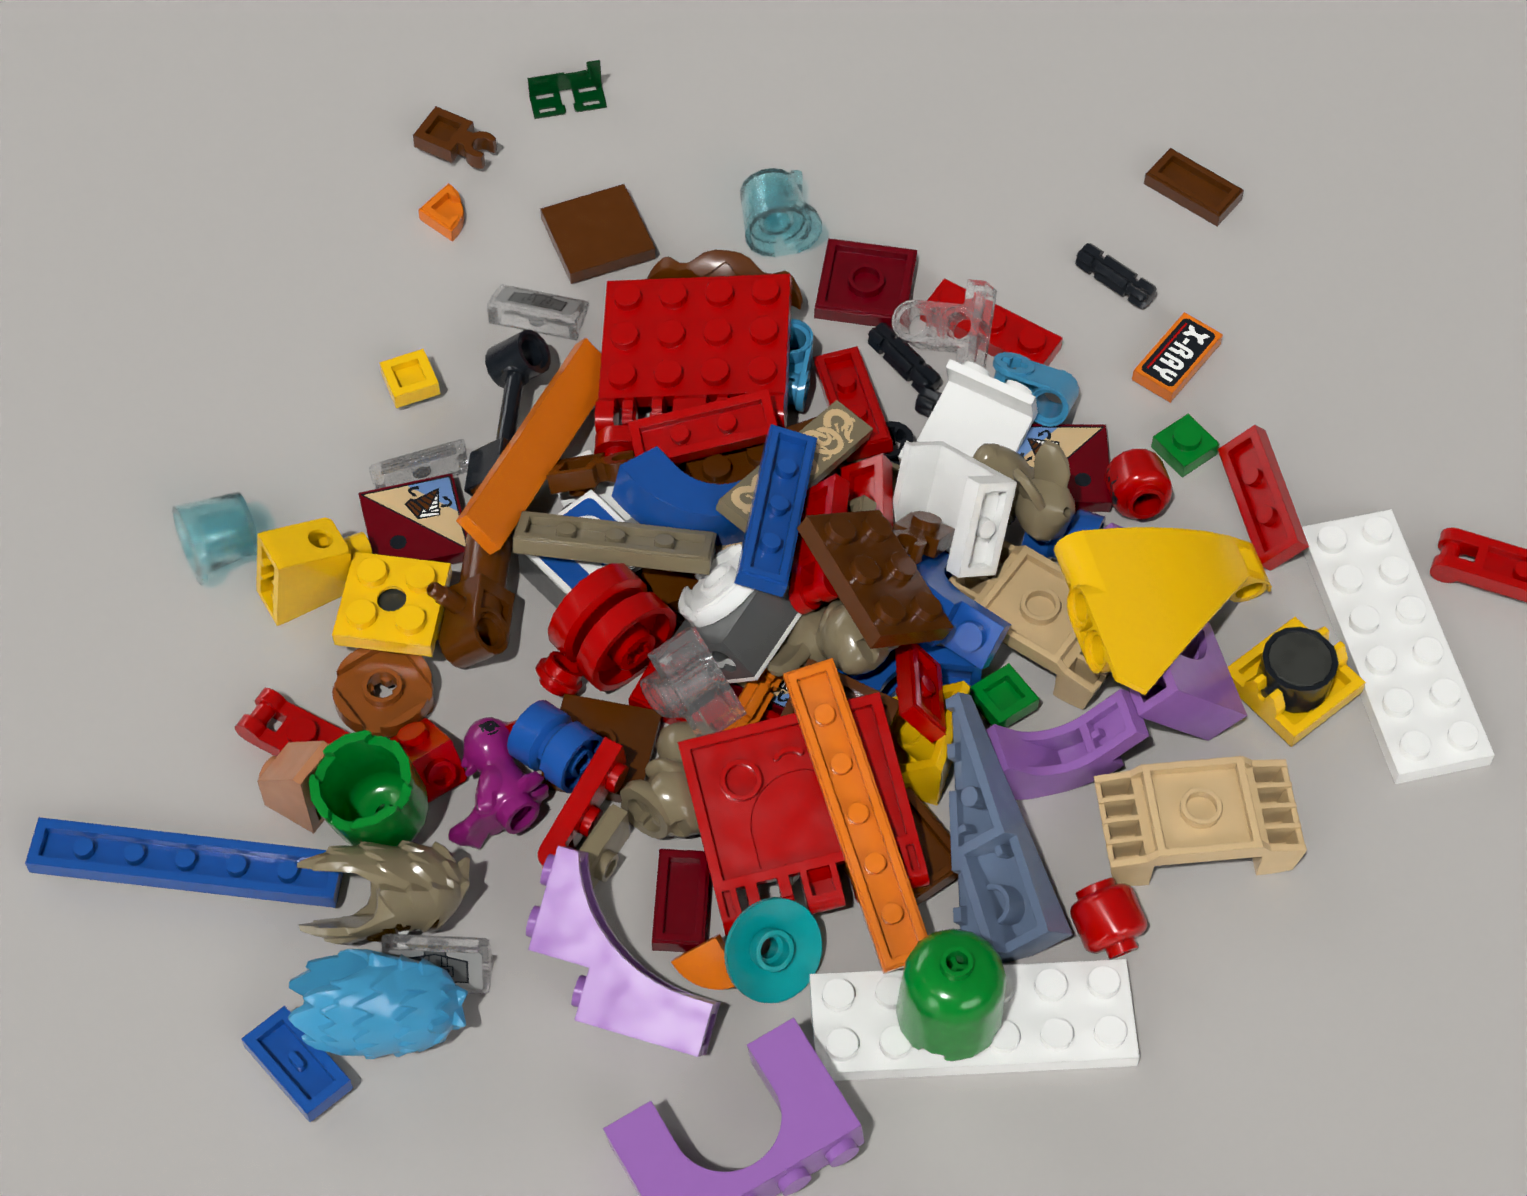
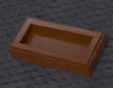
(1193, 187)

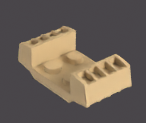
(1033, 599)
(1199, 815)

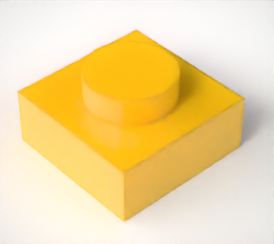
(409, 378)

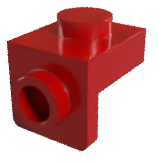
(432, 757)

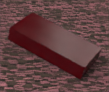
(680, 900)

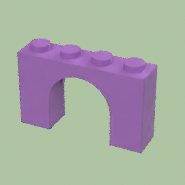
(1194, 691)
(813, 1131)

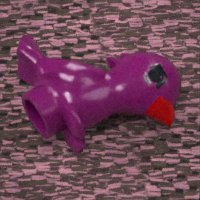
(504, 793)

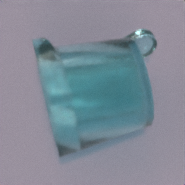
(776, 215)
(215, 532)

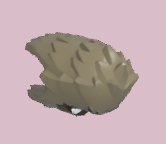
(409, 889)

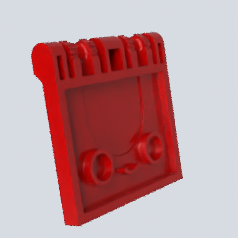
(693, 343)
(768, 816)

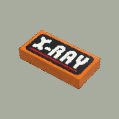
(1177, 357)

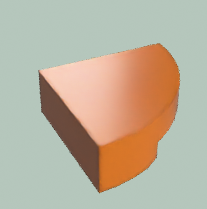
(444, 212)
(705, 965)

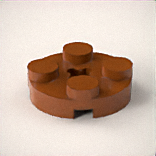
(385, 716)

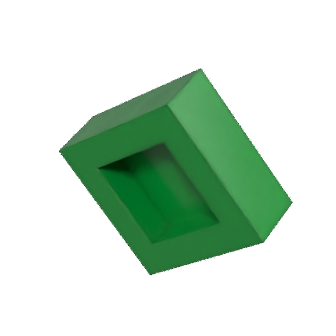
(1185, 445)
(1004, 697)

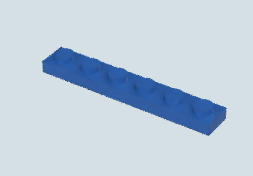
(180, 862)

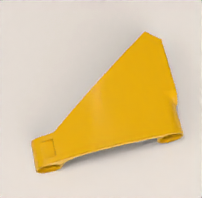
(1150, 592)

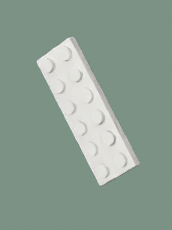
(1395, 647)
(1050, 1021)

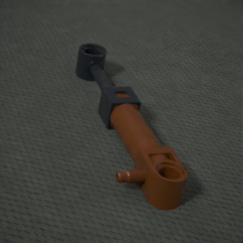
(480, 606)

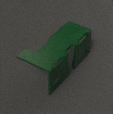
(557, 82)

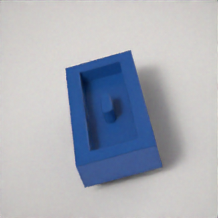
(300, 1071)

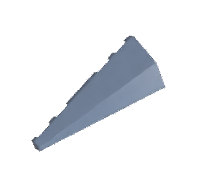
(998, 868)

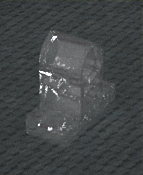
(943, 318)
(690, 685)

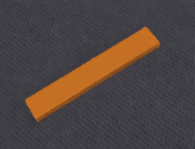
(534, 449)
(856, 812)

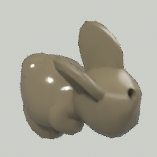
(1041, 492)
(827, 635)
(664, 801)

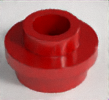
(559, 674)

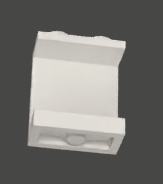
(979, 411)
(964, 496)

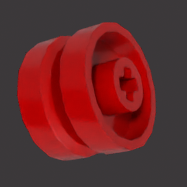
(611, 626)

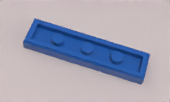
(776, 511)

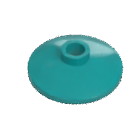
(792, 952)

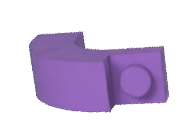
(1069, 754)

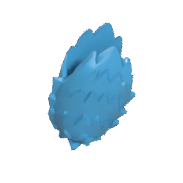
(376, 1004)

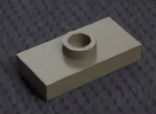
(606, 842)

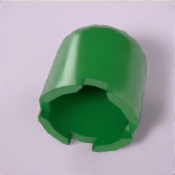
(369, 790)
(952, 994)

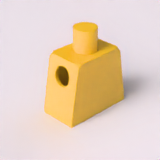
(304, 566)

